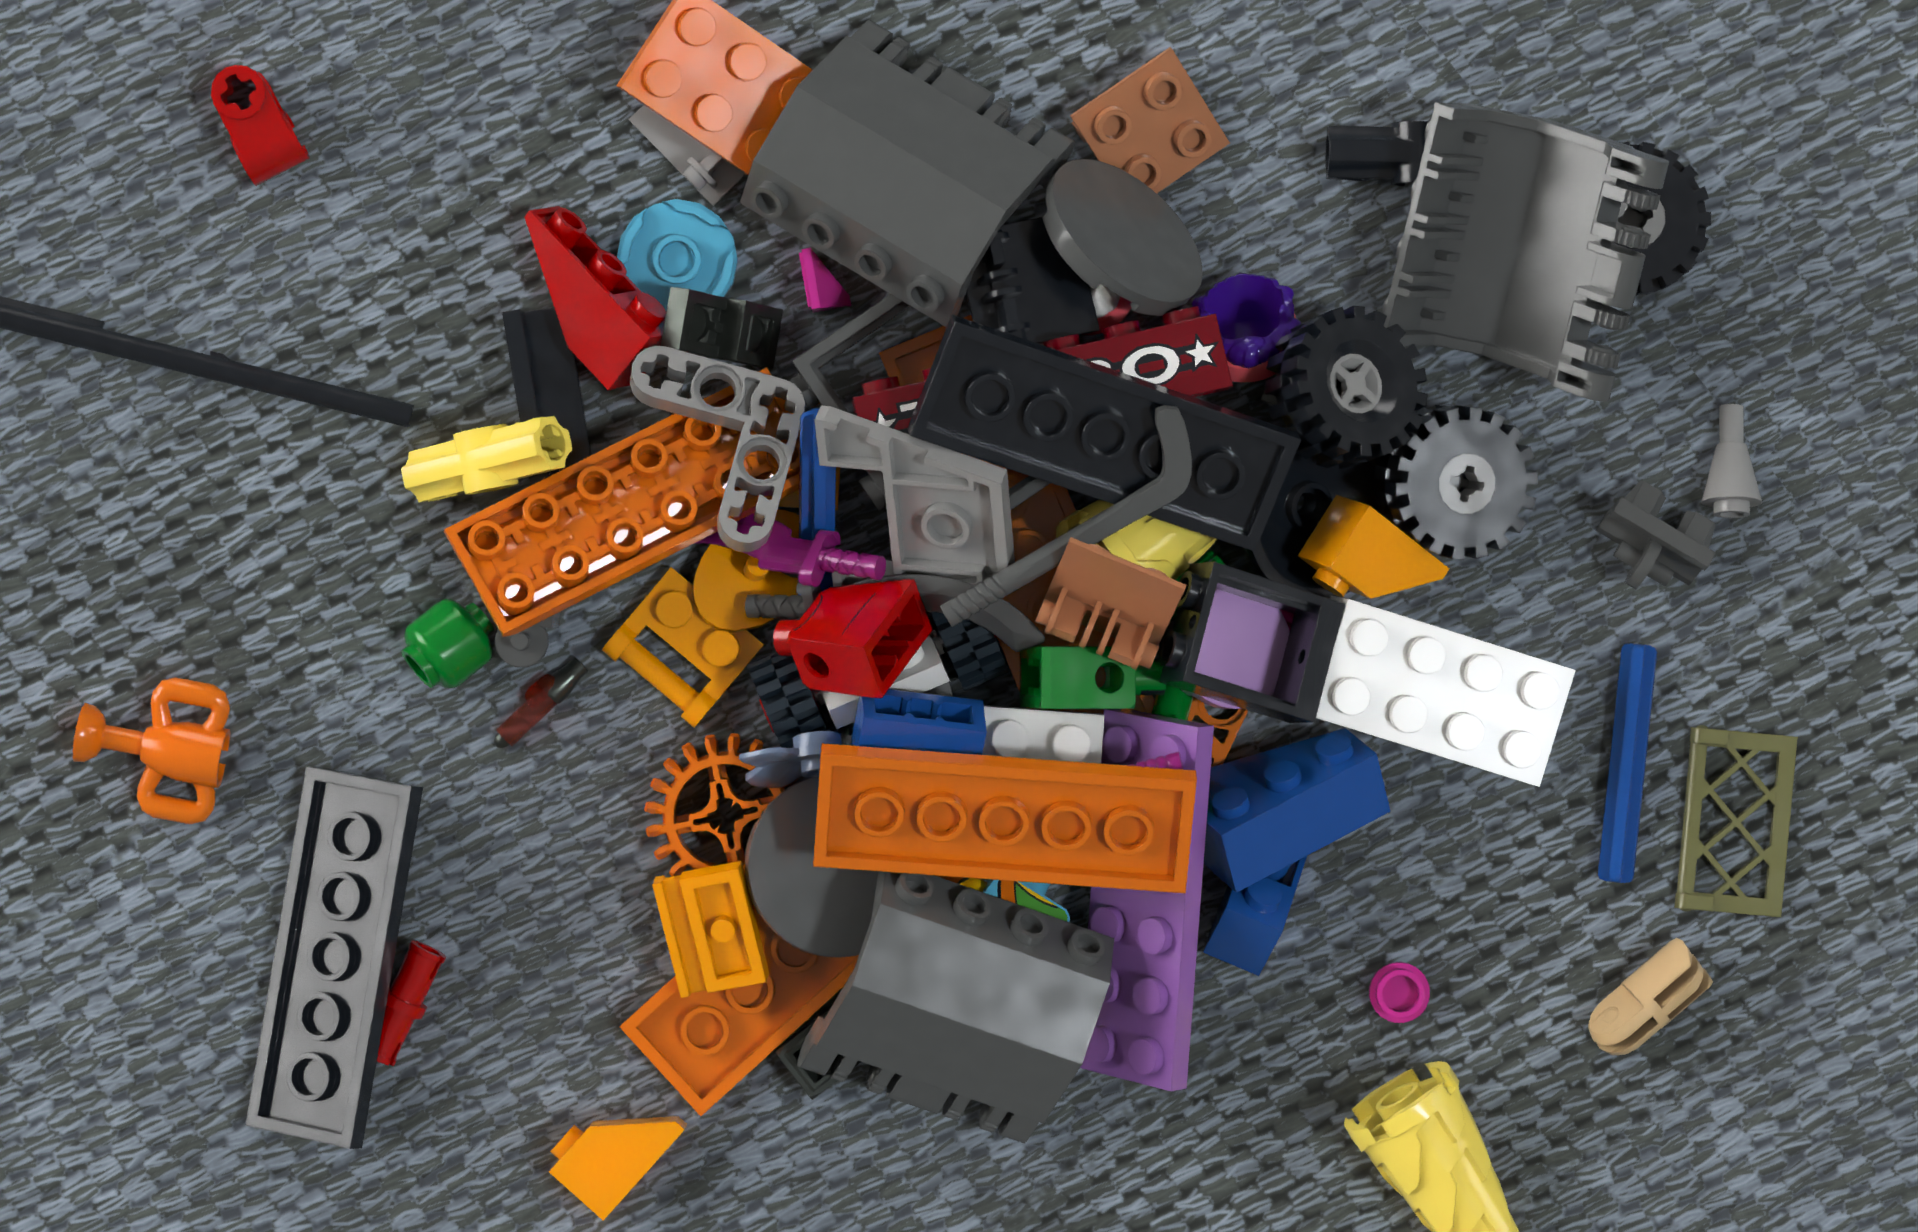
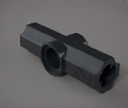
(1375, 152)

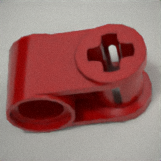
(261, 132)

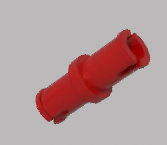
(407, 997)

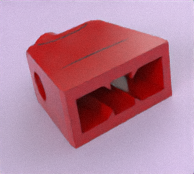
(856, 637)

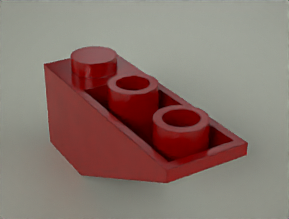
(595, 302)

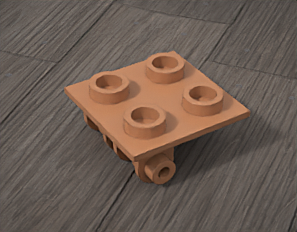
(1151, 124)
(1112, 598)

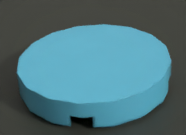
(705, 269)

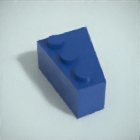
(1289, 804)

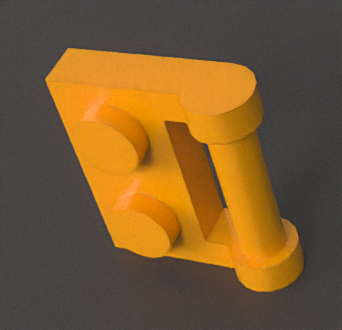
(673, 617)

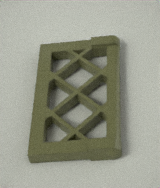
(1773, 855)

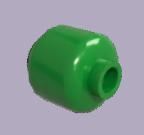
(448, 643)

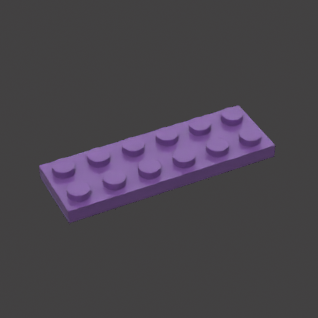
(1150, 995)

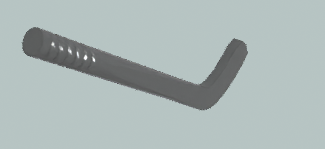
(1149, 498)

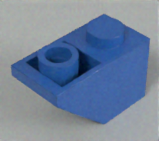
(1253, 919)

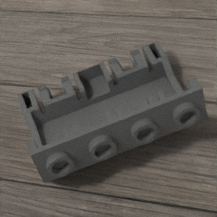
(898, 169)
(1517, 243)
(965, 1004)

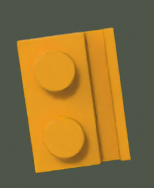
(711, 929)

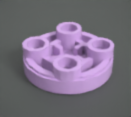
(1242, 645)

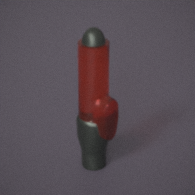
(540, 700)

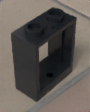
(1305, 655)

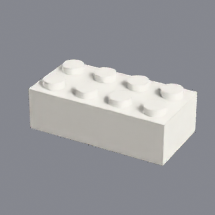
(1444, 692)

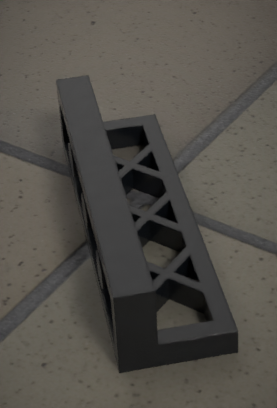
(546, 377)

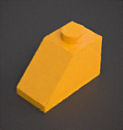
(1366, 553)
(611, 1157)

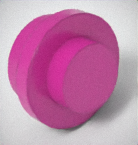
(1399, 992)

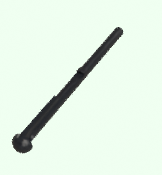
(90, 335)

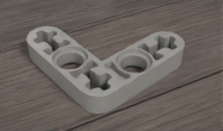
(741, 414)

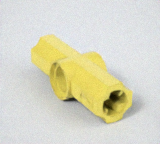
(486, 459)

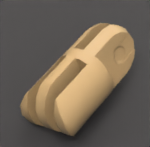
(1648, 999)

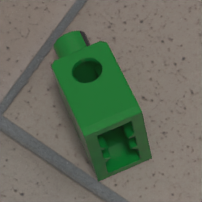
(1066, 679)

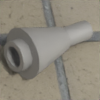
(1731, 478)

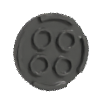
(1121, 236)
(805, 905)

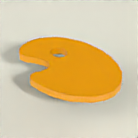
(729, 576)

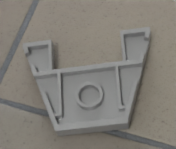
(942, 506)

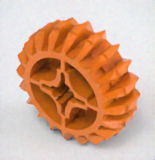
(676, 825)

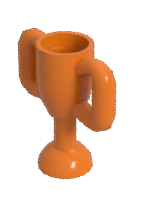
(168, 748)

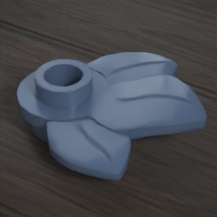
(782, 766)

